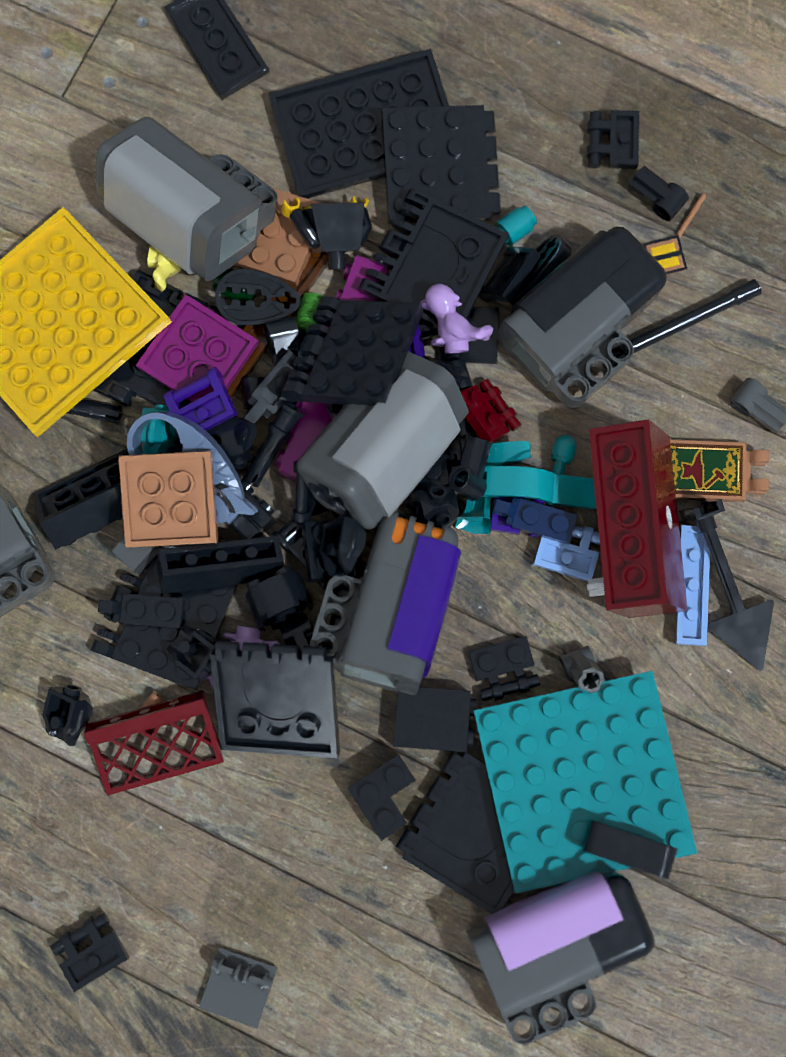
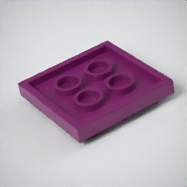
(194, 344)

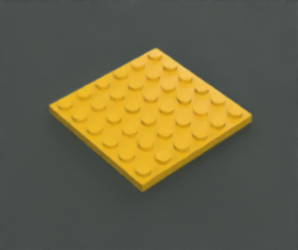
(66, 320)

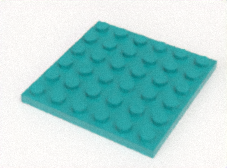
(576, 761)

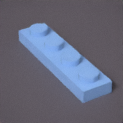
(692, 625)

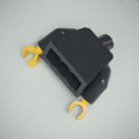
(331, 227)

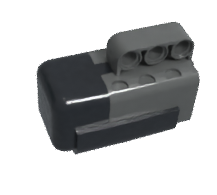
(579, 314)

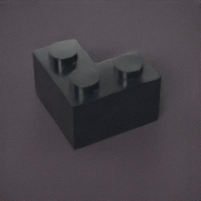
(375, 792)

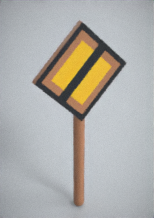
(669, 250)

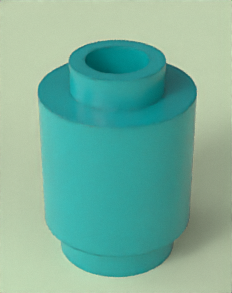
(517, 223)

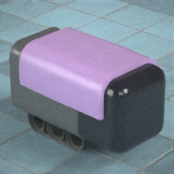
(555, 943)

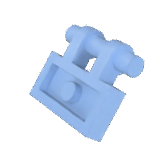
(570, 559)

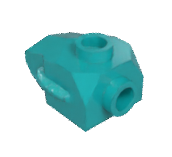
(157, 434)

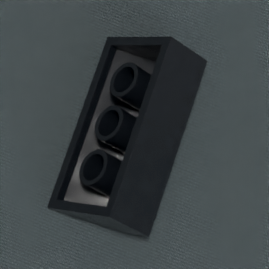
(81, 502)

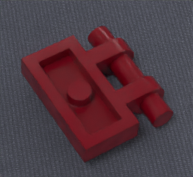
(482, 415)

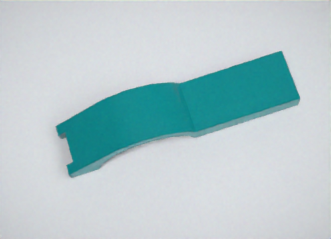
(540, 485)

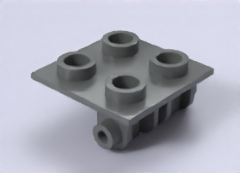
(238, 987)

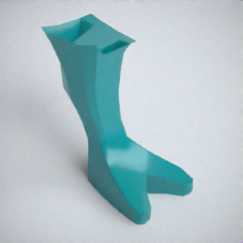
(477, 513)

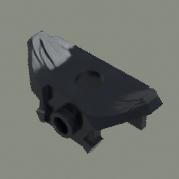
(236, 437)

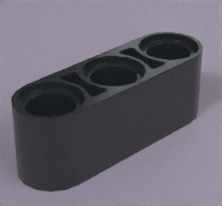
(629, 849)

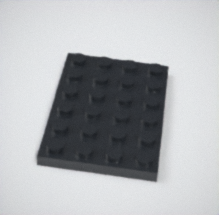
(336, 122)

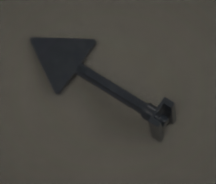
(745, 628)

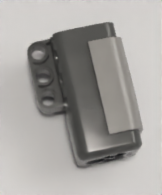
(179, 201)
(381, 452)

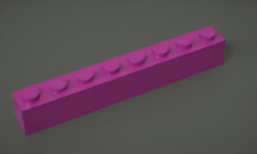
(316, 414)

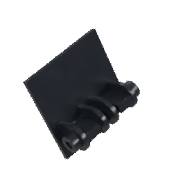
(479, 351)

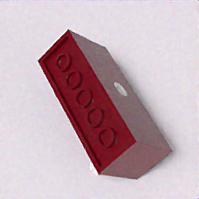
(637, 521)

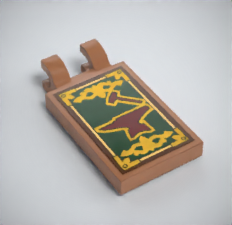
(716, 470)

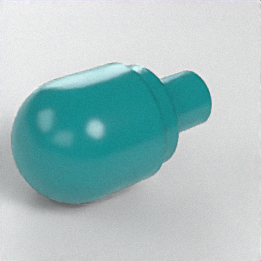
(563, 453)

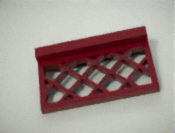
(140, 722)

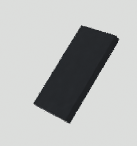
(217, 44)

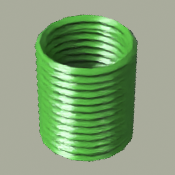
(306, 311)

